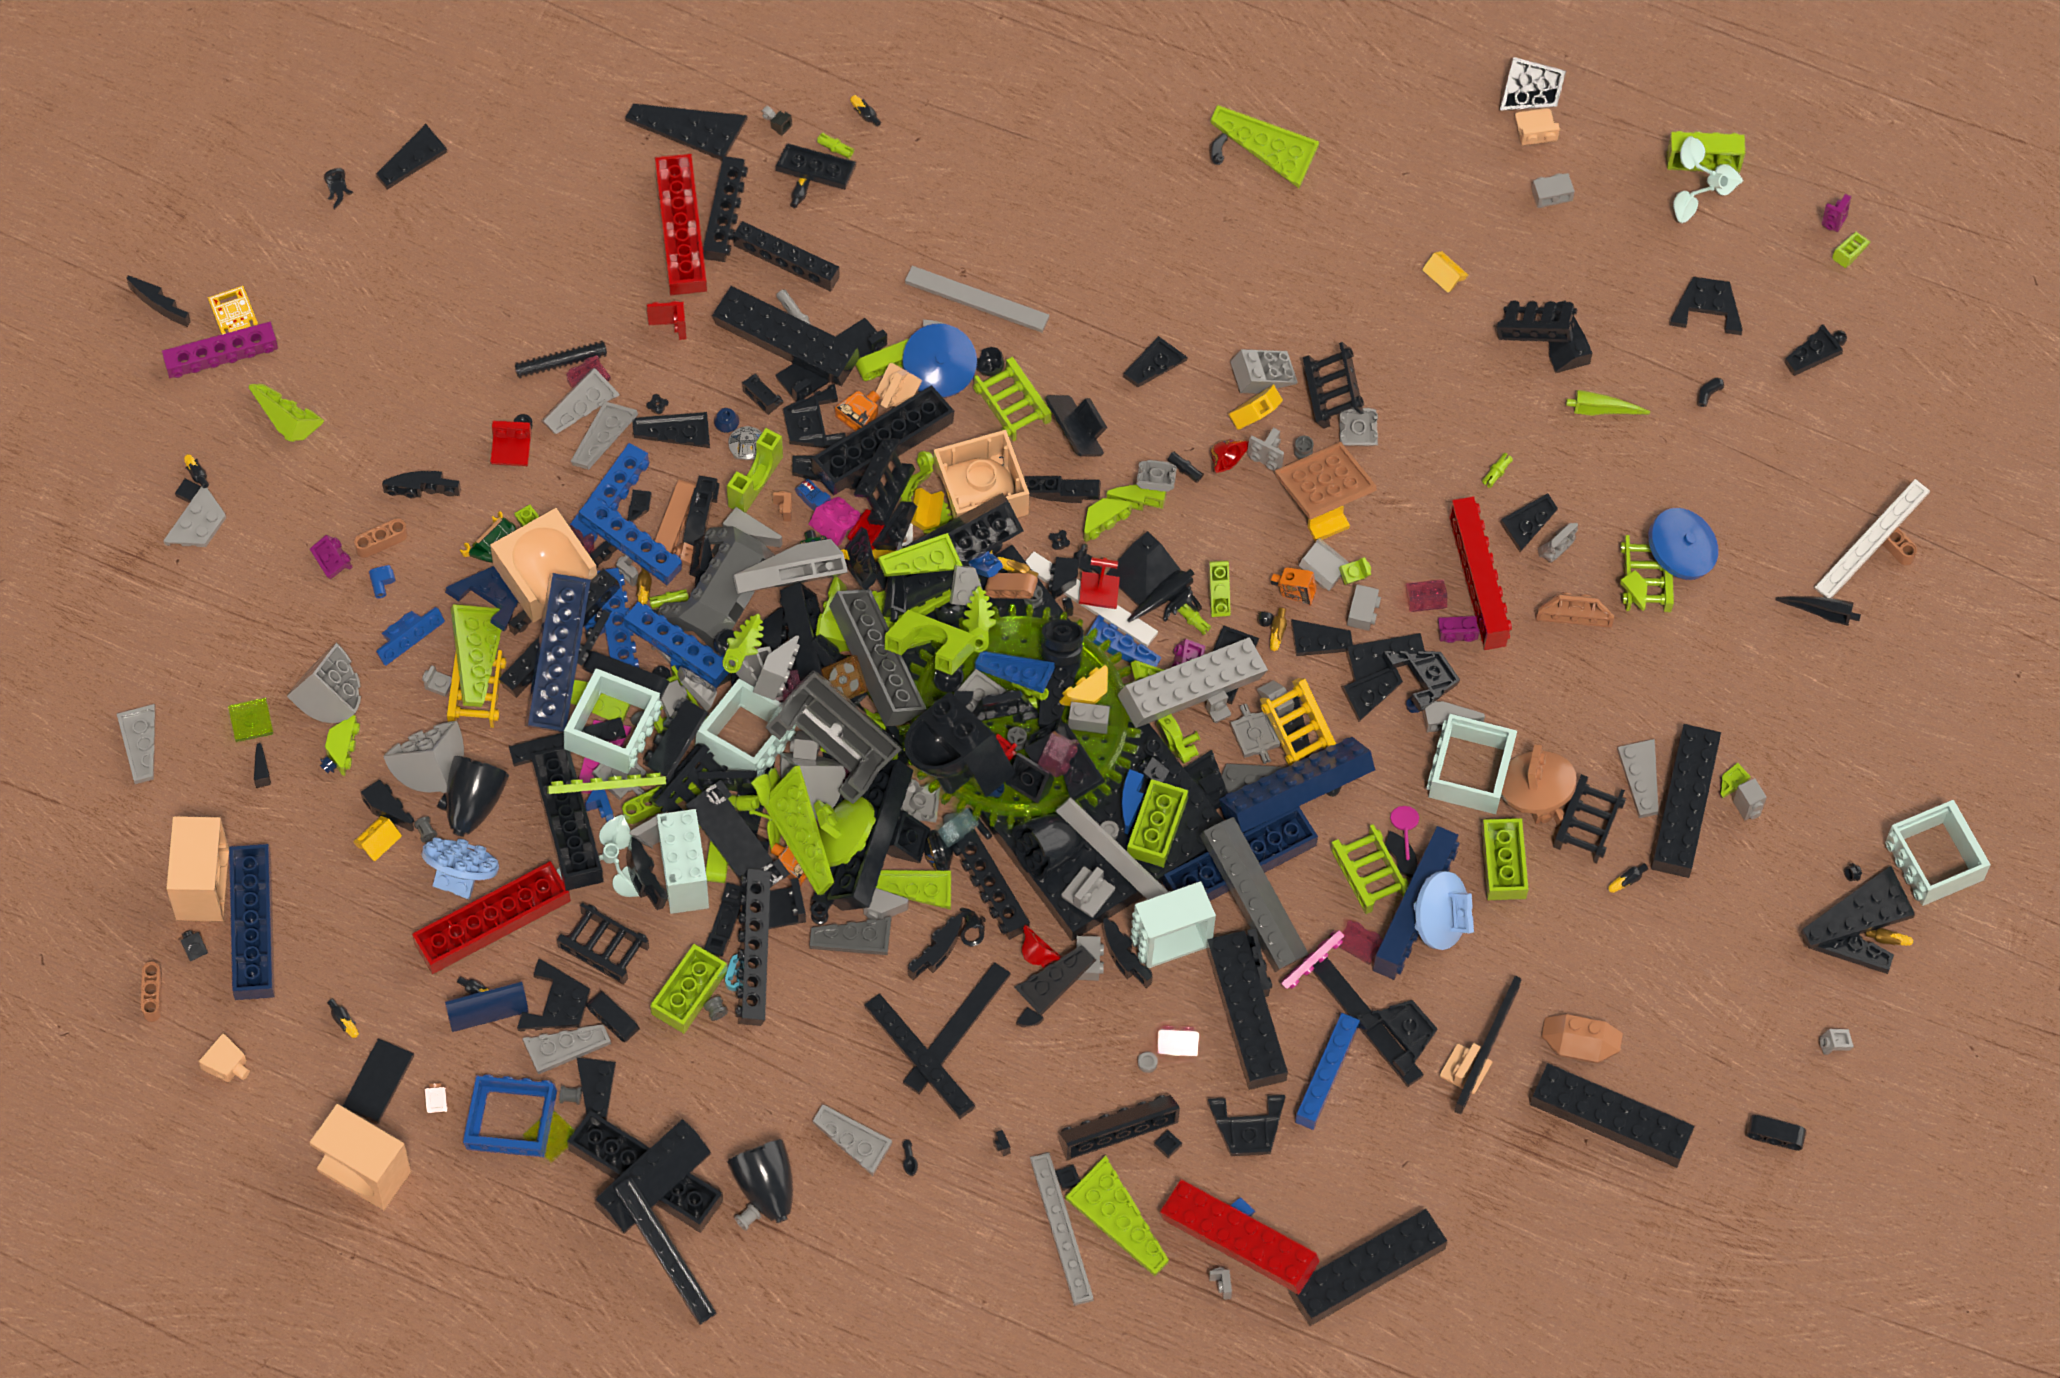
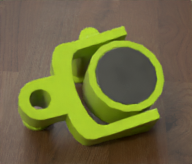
(1174, 740)

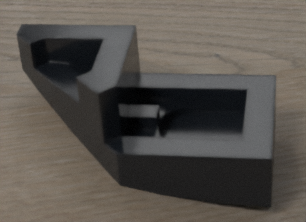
(639, 504)

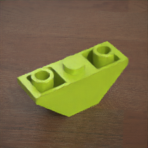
(1104, 516)
(1219, 588)
(341, 743)

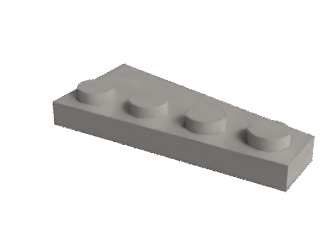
(1640, 772)

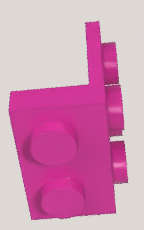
(834, 519)

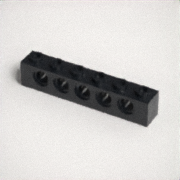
(729, 168)
(786, 256)
(1010, 926)

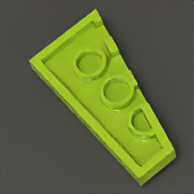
(924, 557)
(606, 706)
(918, 886)

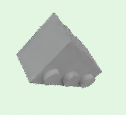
(752, 667)

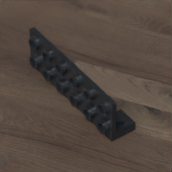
(802, 383)
(732, 834)

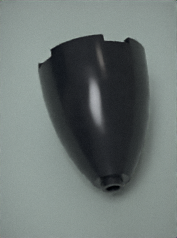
(472, 793)
(1045, 844)
(765, 1179)

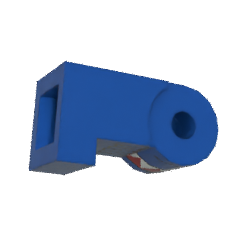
(811, 494)

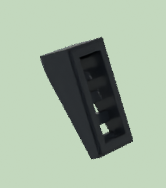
(261, 773)

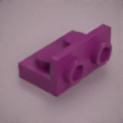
(1836, 215)
(331, 556)
(1458, 629)
(1187, 651)

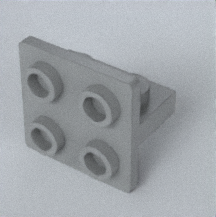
(1267, 451)
(1088, 891)

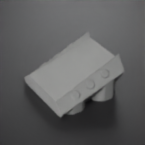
(1358, 428)
(1156, 475)
(1559, 543)
(1324, 563)
(699, 688)
(920, 802)
(647, 832)

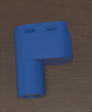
(380, 577)

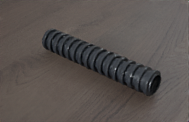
(560, 359)

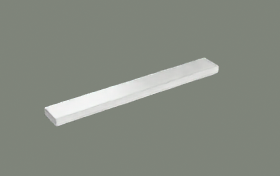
(1872, 539)
(1136, 629)

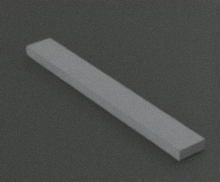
(977, 299)
(1110, 849)
(1061, 1229)

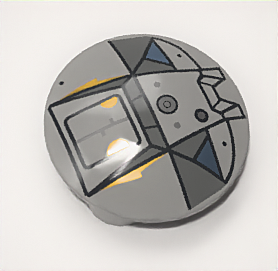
(743, 442)

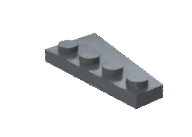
(860, 937)

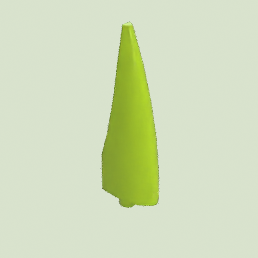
(1597, 404)

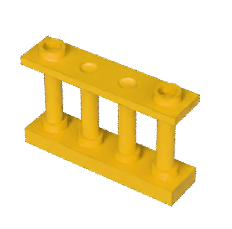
(1308, 707)
(455, 711)

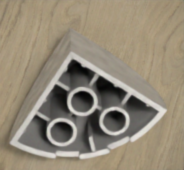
(328, 688)
(426, 758)
(821, 776)

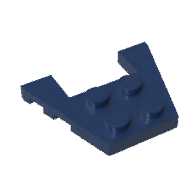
(493, 589)

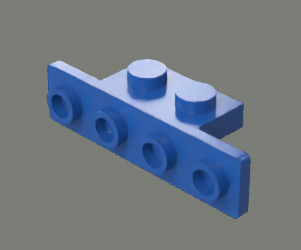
(407, 633)

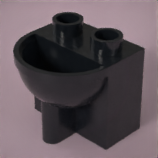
(957, 748)

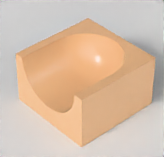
(976, 474)
(534, 553)
(198, 868)
(361, 1157)

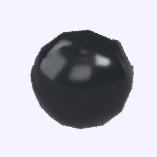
(990, 362)
(949, 615)
(720, 641)
(947, 682)

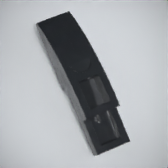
(413, 484)
(1059, 490)
(700, 509)
(640, 871)
(943, 943)
(1120, 950)

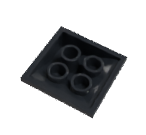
(1143, 568)

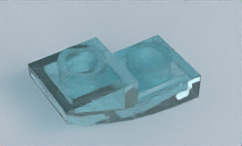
(958, 827)

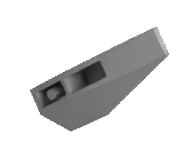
(795, 565)

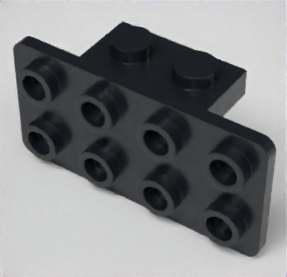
(1080, 423)

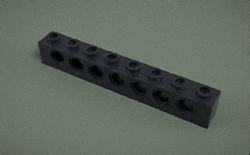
(521, 671)
(760, 881)

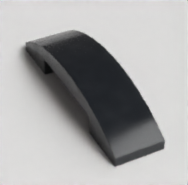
(725, 920)

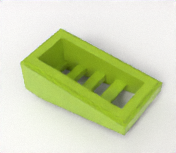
(1843, 257)

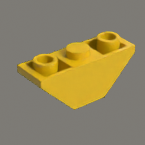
(1256, 407)
(1087, 690)

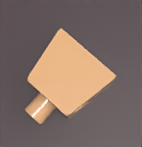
(224, 1060)

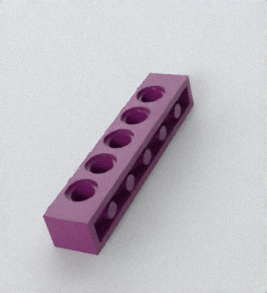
(225, 342)

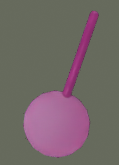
(1405, 819)

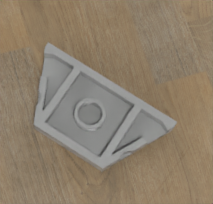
(198, 521)

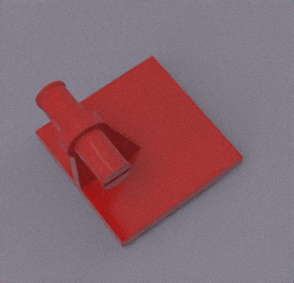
(1099, 589)

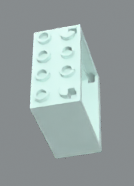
(1479, 733)
(601, 750)
(726, 754)
(1963, 839)
(683, 861)
(1172, 925)

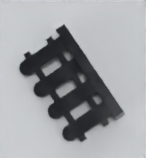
(1533, 330)
(685, 769)

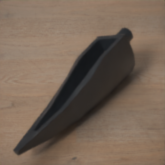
(1164, 592)
(895, 595)
(1828, 608)

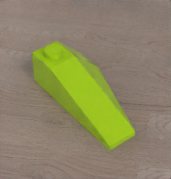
(285, 415)
(827, 624)

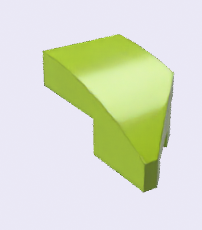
(1636, 587)
(1733, 778)

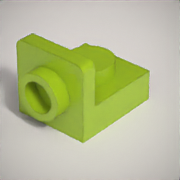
(1355, 571)

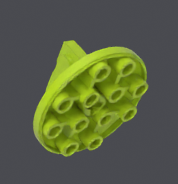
(844, 828)

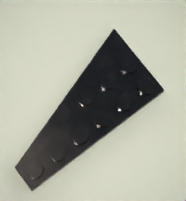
(697, 129)
(1868, 908)

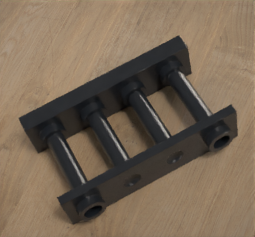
(1316, 383)
(894, 487)
(1577, 804)
(602, 962)

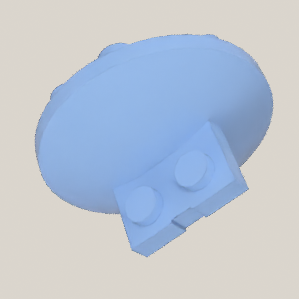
(458, 865)
(1443, 910)

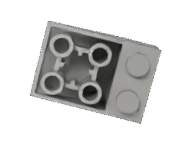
(1262, 368)
(775, 669)

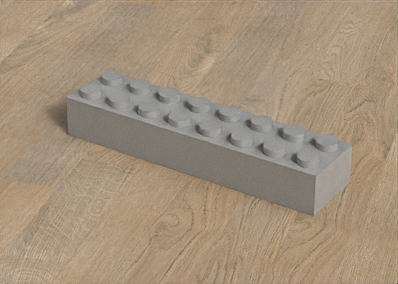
(1192, 682)

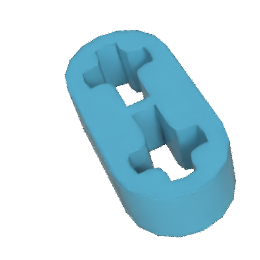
(730, 974)

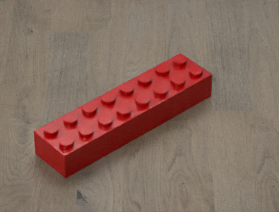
(681, 224)
(1479, 573)
(491, 917)
(1240, 1236)

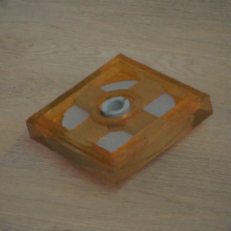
(846, 676)

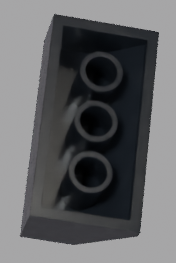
(675, 738)

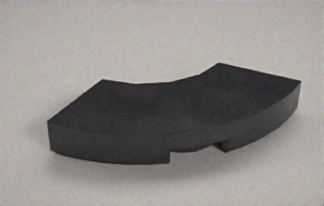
(1396, 847)

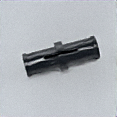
(1185, 467)

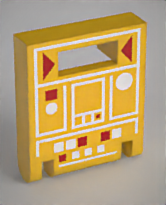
(234, 313)

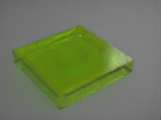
(250, 720)
(558, 1136)

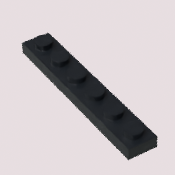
(607, 731)

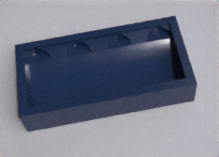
(486, 1006)

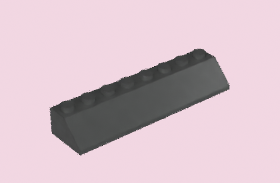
(883, 670)
(1254, 894)

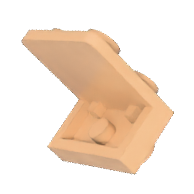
(1536, 126)

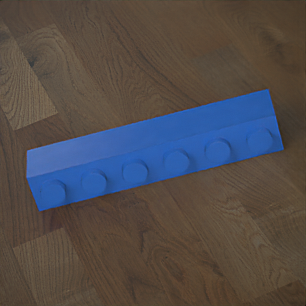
(1327, 1071)

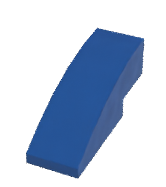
(1131, 799)

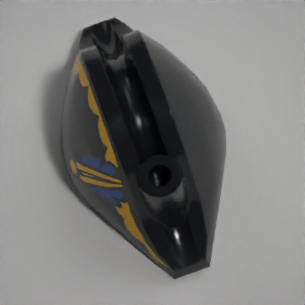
(937, 852)

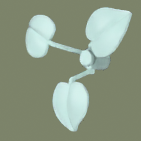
(1723, 179)
(616, 836)

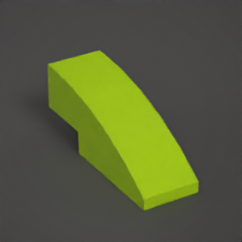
(1138, 497)

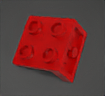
(668, 313)
(510, 443)

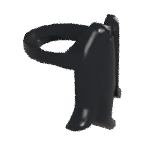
(336, 185)
(1085, 560)
(1181, 599)
(972, 921)

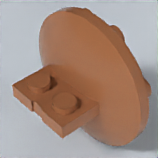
(1539, 782)

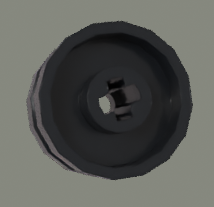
(1062, 642)

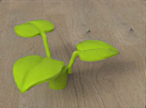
(763, 785)

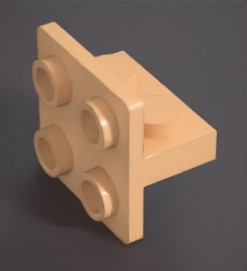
(897, 386)
(1460, 1065)

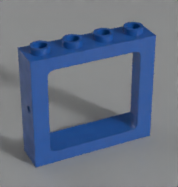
(487, 1084)

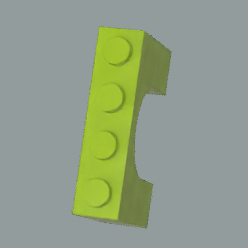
(744, 489)
(915, 627)

